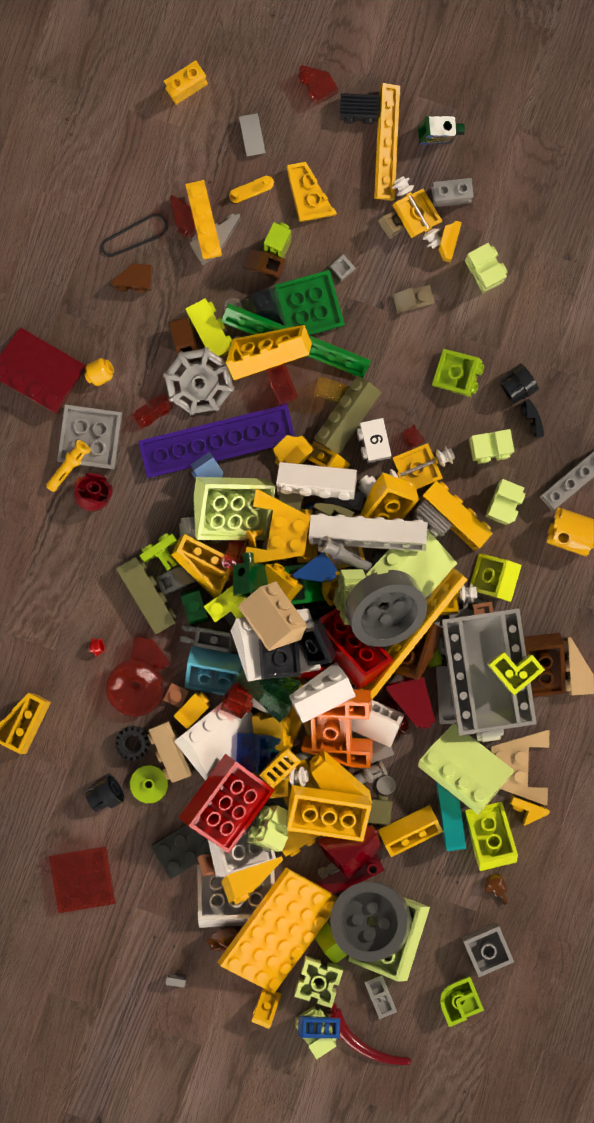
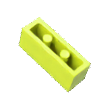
(209, 328)

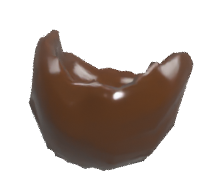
(222, 938)

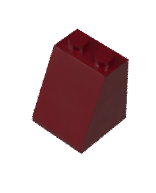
(413, 700)
(348, 854)

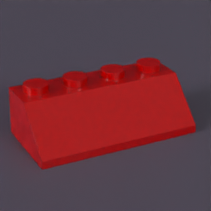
(356, 659)

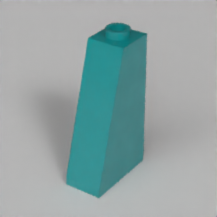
(450, 820)

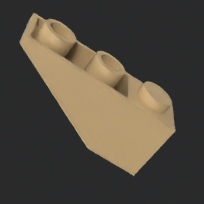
(580, 676)

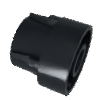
(518, 383)
(105, 793)

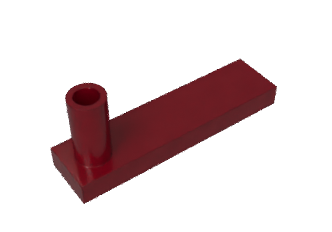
(338, 881)

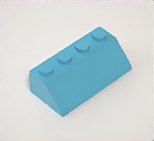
(211, 670)

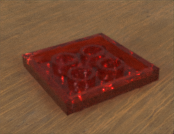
(82, 879)

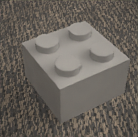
(487, 949)

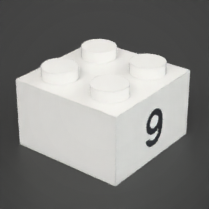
(374, 441)

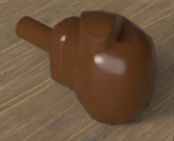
(496, 884)

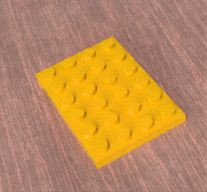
(279, 931)

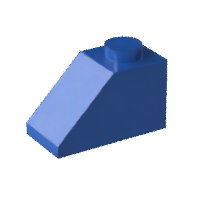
(318, 570)

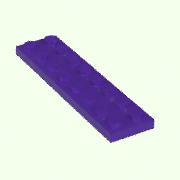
(221, 438)

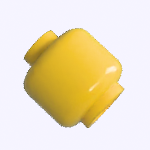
(99, 372)

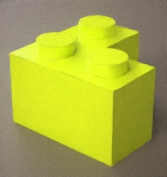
(224, 604)
(515, 676)

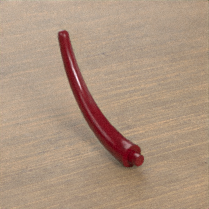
(357, 1045)

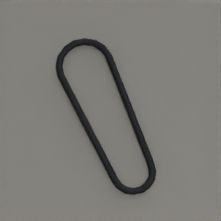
(136, 245)

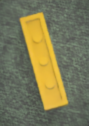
(203, 219)

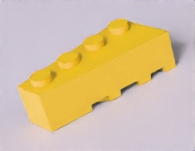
(267, 350)

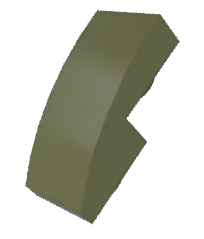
(328, 509)

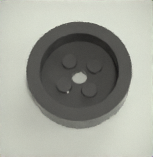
(391, 623)
(351, 926)

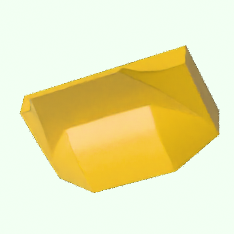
(449, 240)
(293, 450)

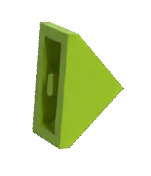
(328, 944)

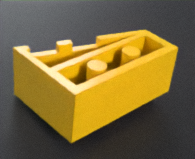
(202, 564)
(23, 723)

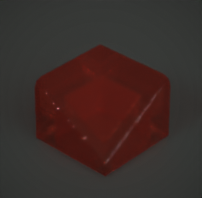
(413, 437)

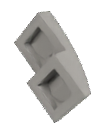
(252, 134)
(380, 997)

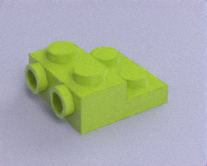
(458, 373)

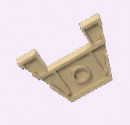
(516, 755)

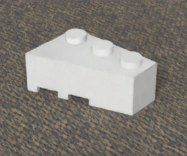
(322, 693)

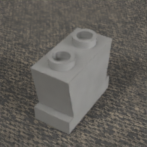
(452, 192)

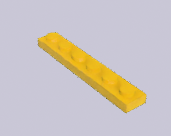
(387, 141)

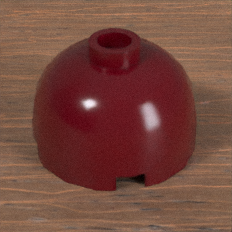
(92, 492)

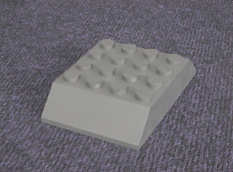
(477, 693)

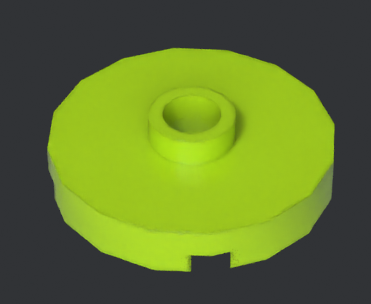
(159, 784)

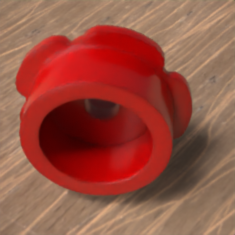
(96, 646)

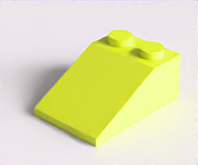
(491, 837)

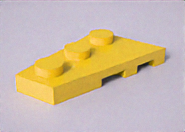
(307, 195)

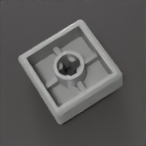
(437, 523)

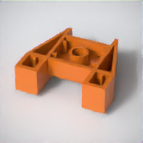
(333, 732)

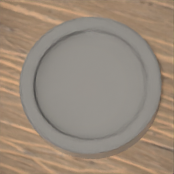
(386, 785)

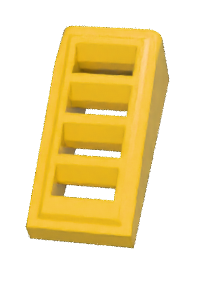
(284, 772)

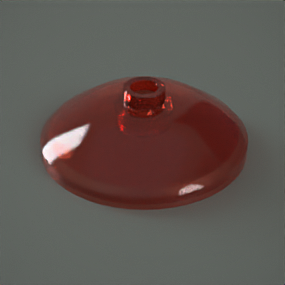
(131, 699)

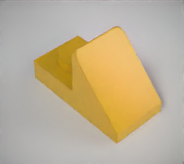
(533, 811)
(266, 1008)

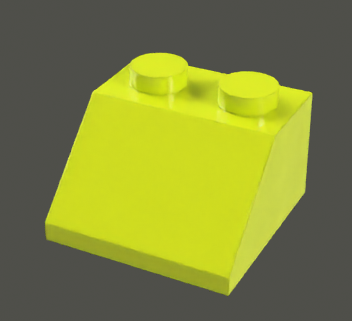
(495, 577)

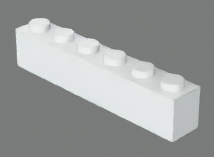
(369, 532)

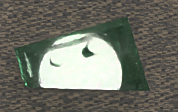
(271, 693)

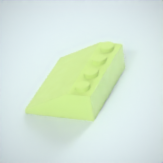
(226, 508)
(425, 567)
(465, 768)
(399, 965)

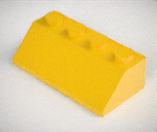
(463, 520)
(328, 813)

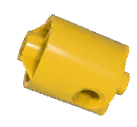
(571, 532)

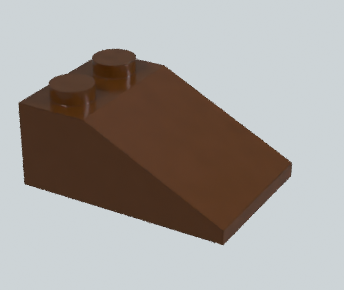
(549, 652)
(421, 654)

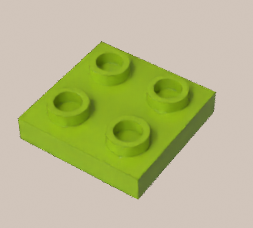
(161, 550)

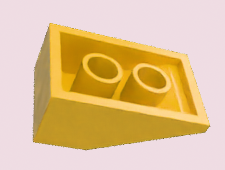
(390, 498)
(243, 882)

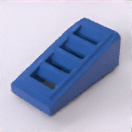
(311, 1019)

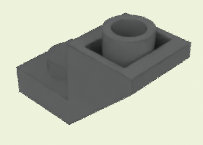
(175, 580)

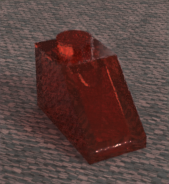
(183, 217)

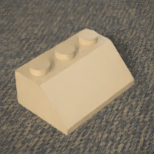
(273, 616)
(175, 762)

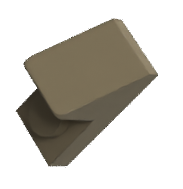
(391, 224)
(413, 298)

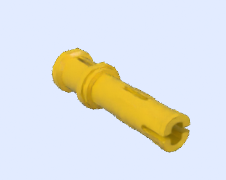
(72, 459)

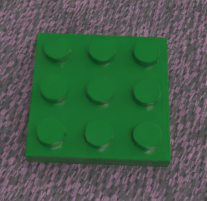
(310, 303)

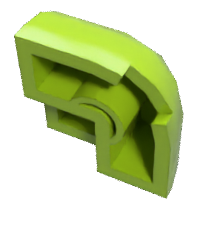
(460, 1001)

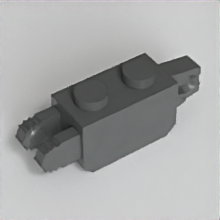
(210, 638)

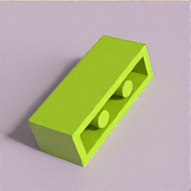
(278, 239)

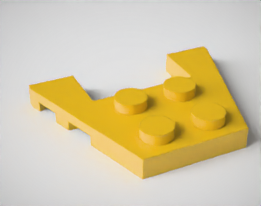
(287, 530)

